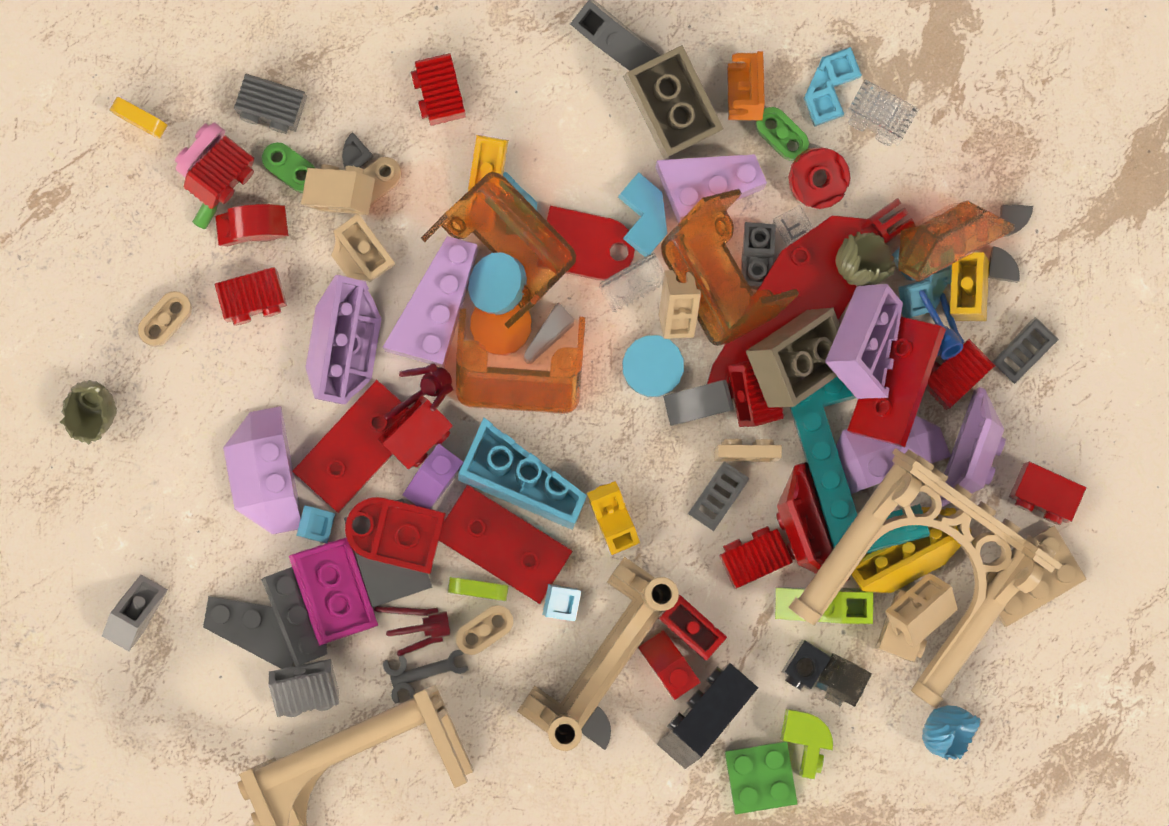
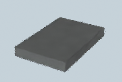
(387, 581)

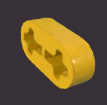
(138, 117)

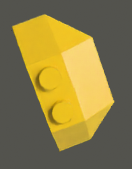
(904, 563)

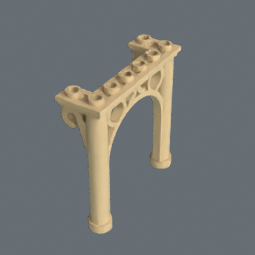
(900, 486)
(607, 660)

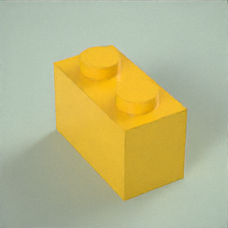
(970, 288)

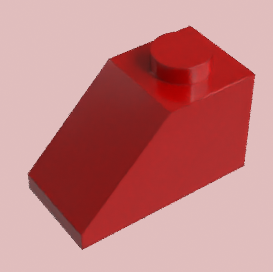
(669, 665)

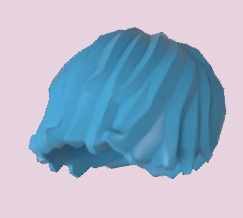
(949, 731)

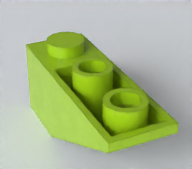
(848, 606)

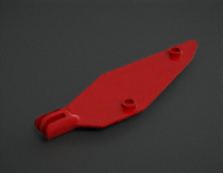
(812, 270)

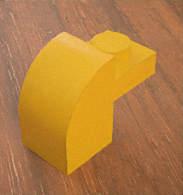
(613, 517)

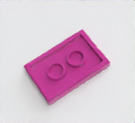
(333, 591)

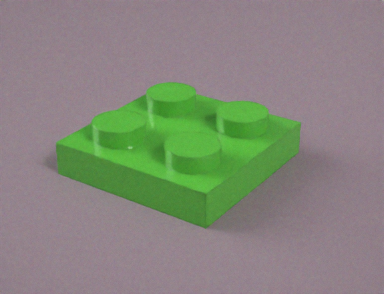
(760, 777)

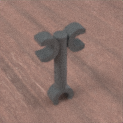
(401, 678)

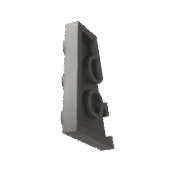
(293, 617)
(249, 627)

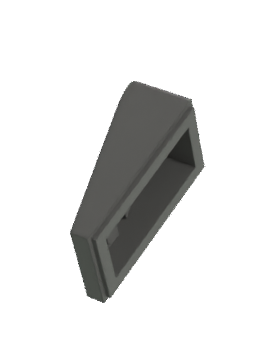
(1050, 339)
(734, 474)

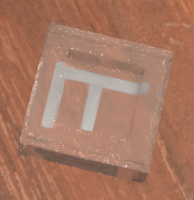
(793, 224)

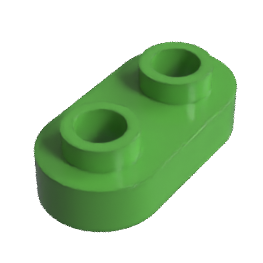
(784, 132)
(288, 167)

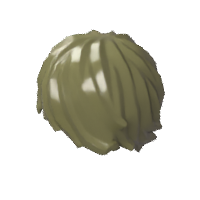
(865, 259)
(88, 411)

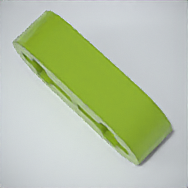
(478, 589)

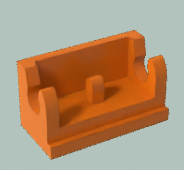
(746, 87)

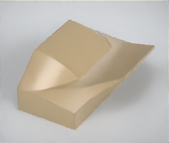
(359, 251)

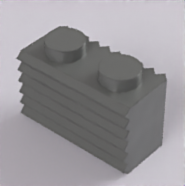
(270, 103)

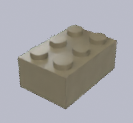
(673, 102)
(793, 358)

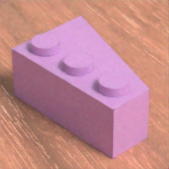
(694, 178)
(865, 339)

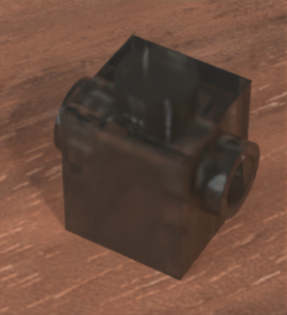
(843, 681)

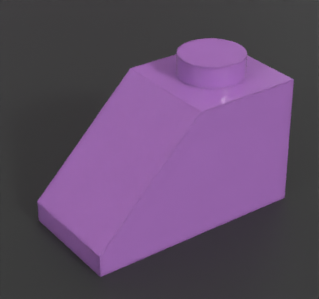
(433, 477)

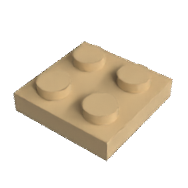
(760, 451)

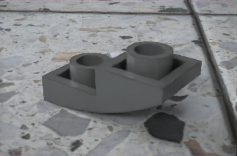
(757, 252)
(698, 402)

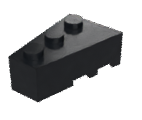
(707, 715)

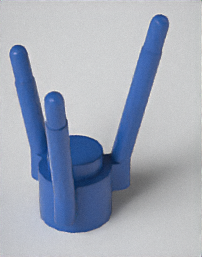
(952, 341)

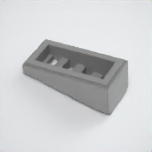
(553, 328)

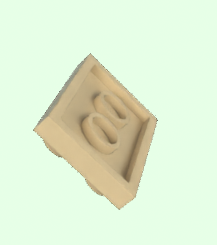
(1051, 584)

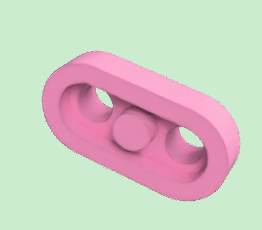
(206, 138)

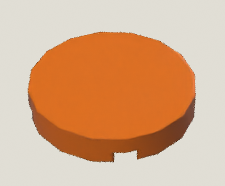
(495, 336)

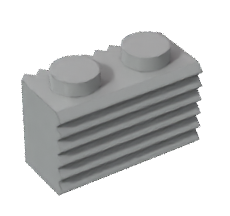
(304, 688)

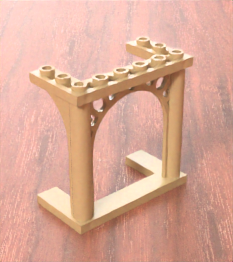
(284, 786)

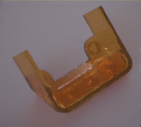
(512, 226)
(726, 301)
(517, 389)

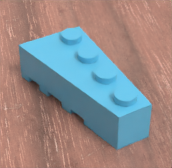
(519, 477)

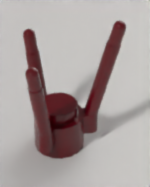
(434, 383)
(434, 625)

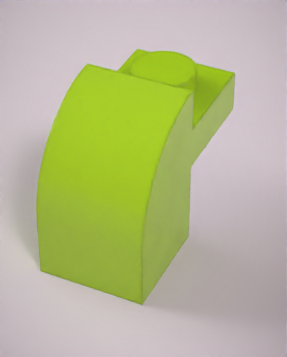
(813, 734)

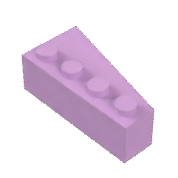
(434, 309)

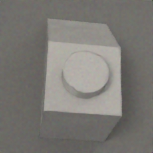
(134, 612)

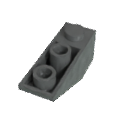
(612, 36)

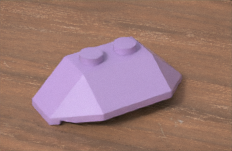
(343, 341)
(975, 446)
(869, 460)
(262, 472)

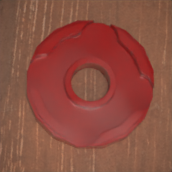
(802, 174)

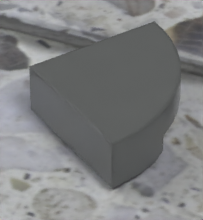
(355, 152)
(1017, 215)
(1003, 266)
(598, 728)

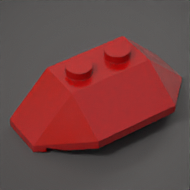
(804, 521)

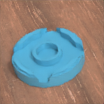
(497, 283)
(653, 366)

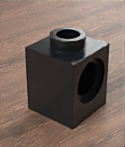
(817, 657)

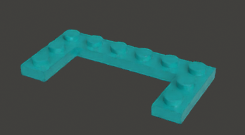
(828, 472)

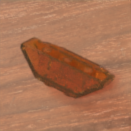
(948, 238)

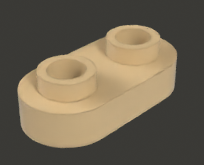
(383, 184)
(163, 317)
(484, 629)

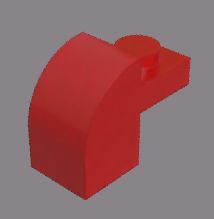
(251, 223)

